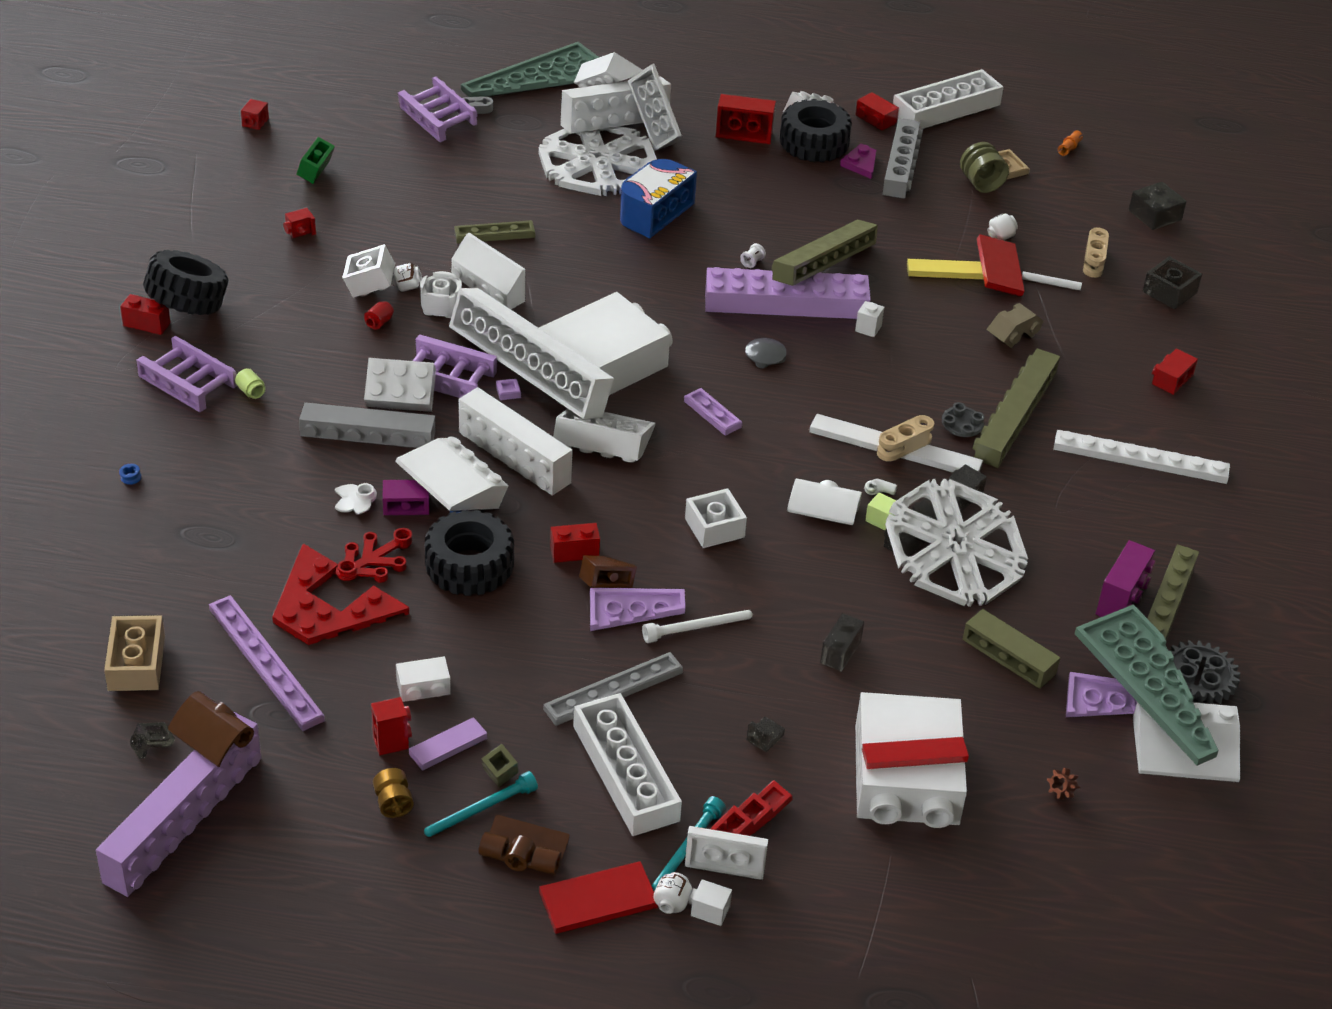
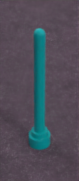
(525, 783)
(712, 810)

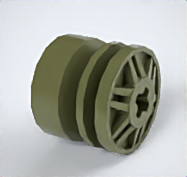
(984, 167)

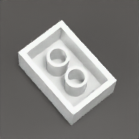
(400, 384)

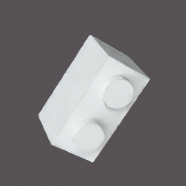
(423, 679)

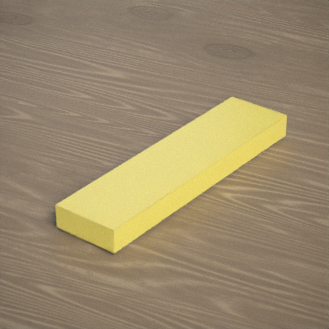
(944, 269)

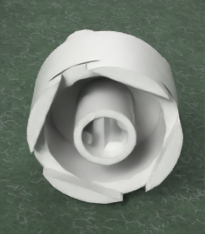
(439, 293)

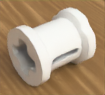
(754, 257)

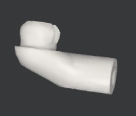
(878, 486)

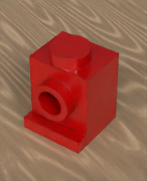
(299, 223)

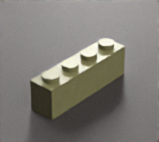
(1011, 648)

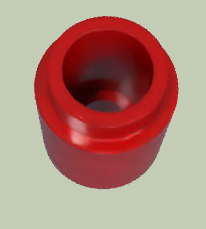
(378, 315)

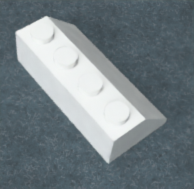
(605, 70)
(490, 271)

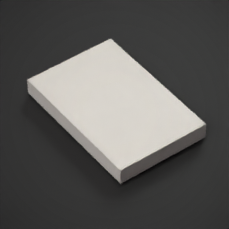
(726, 852)

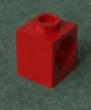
(254, 114)

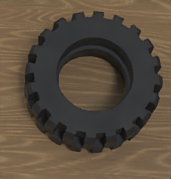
(815, 130)
(185, 282)
(469, 572)

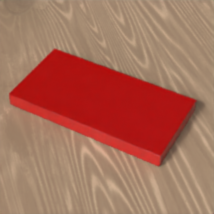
(1000, 265)
(597, 897)

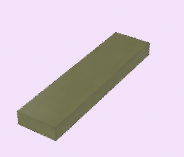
(496, 231)

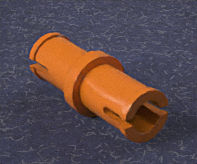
(1070, 143)

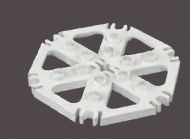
(594, 157)
(944, 549)

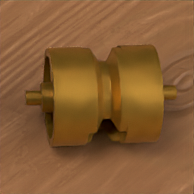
(393, 793)

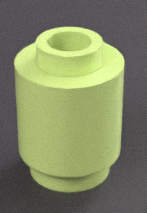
(250, 383)

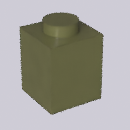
(500, 765)

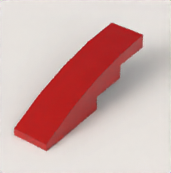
(754, 811)

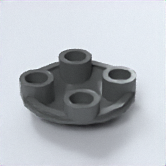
(766, 352)
(963, 420)

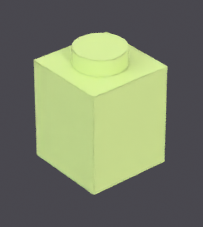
(878, 510)

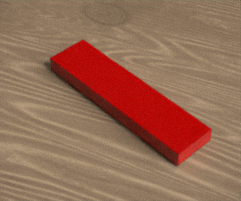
(914, 752)

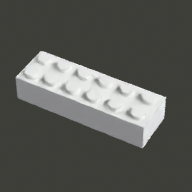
(949, 99)
(601, 106)
(515, 441)
(627, 764)

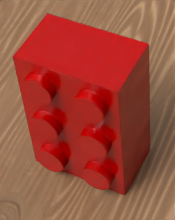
(745, 118)

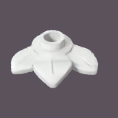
(355, 498)

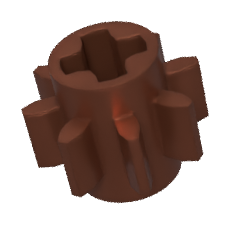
(1069, 785)

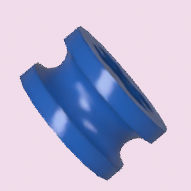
(130, 474)

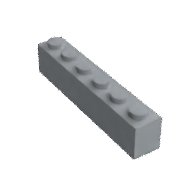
(366, 425)

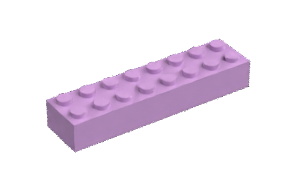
(757, 293)
(171, 814)

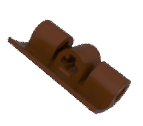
(209, 727)
(524, 845)

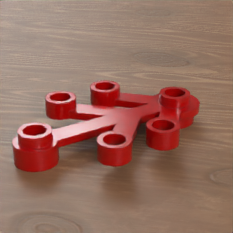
(350, 569)

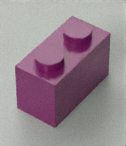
(404, 498)

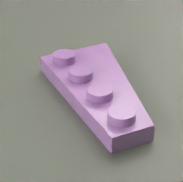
(629, 605)
(1097, 696)

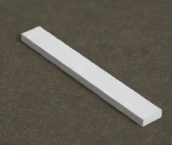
(869, 439)

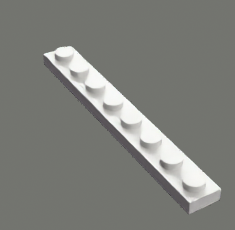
(1142, 456)

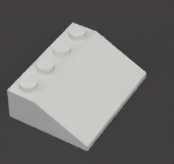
(655, 108)
(608, 435)
(454, 475)
(1162, 756)

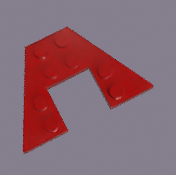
(314, 619)

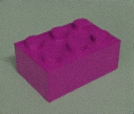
(1126, 579)

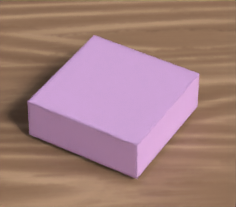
(508, 389)

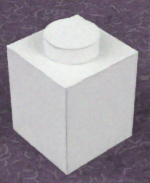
(869, 318)
(710, 902)

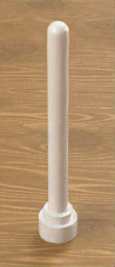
(654, 632)

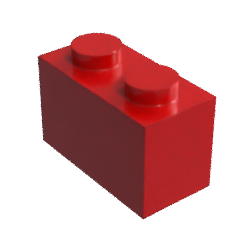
(877, 111)
(145, 314)
(1174, 371)
(574, 541)
(391, 725)

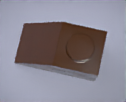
(607, 572)

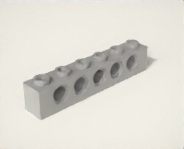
(902, 158)

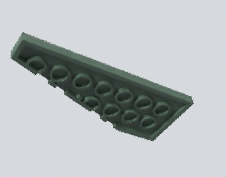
(543, 71)
(1142, 664)

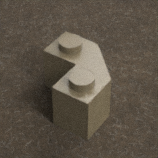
(1012, 324)

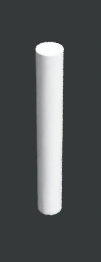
(1051, 280)

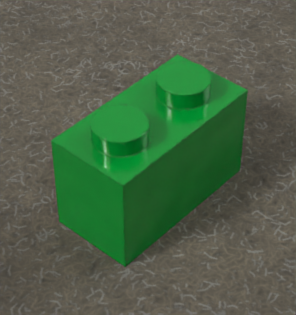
(315, 160)

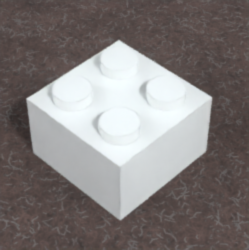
(369, 271)
(715, 518)

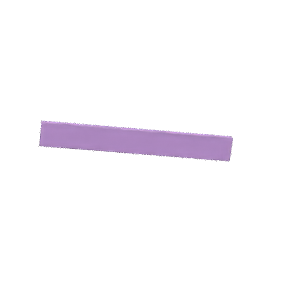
(267, 663)

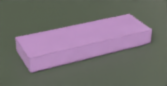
(713, 411)
(447, 743)

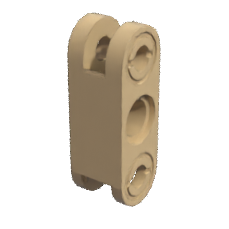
(1096, 252)
(905, 438)

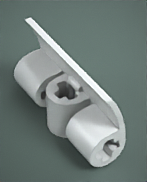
(824, 501)

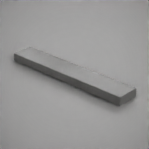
(625, 682)

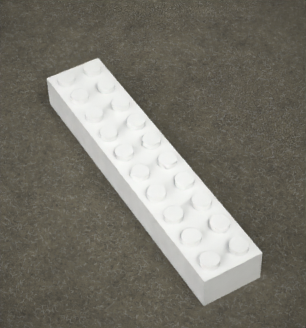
(531, 353)

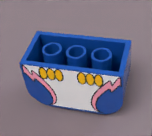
(656, 196)

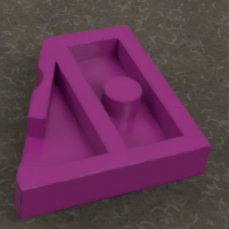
(860, 160)

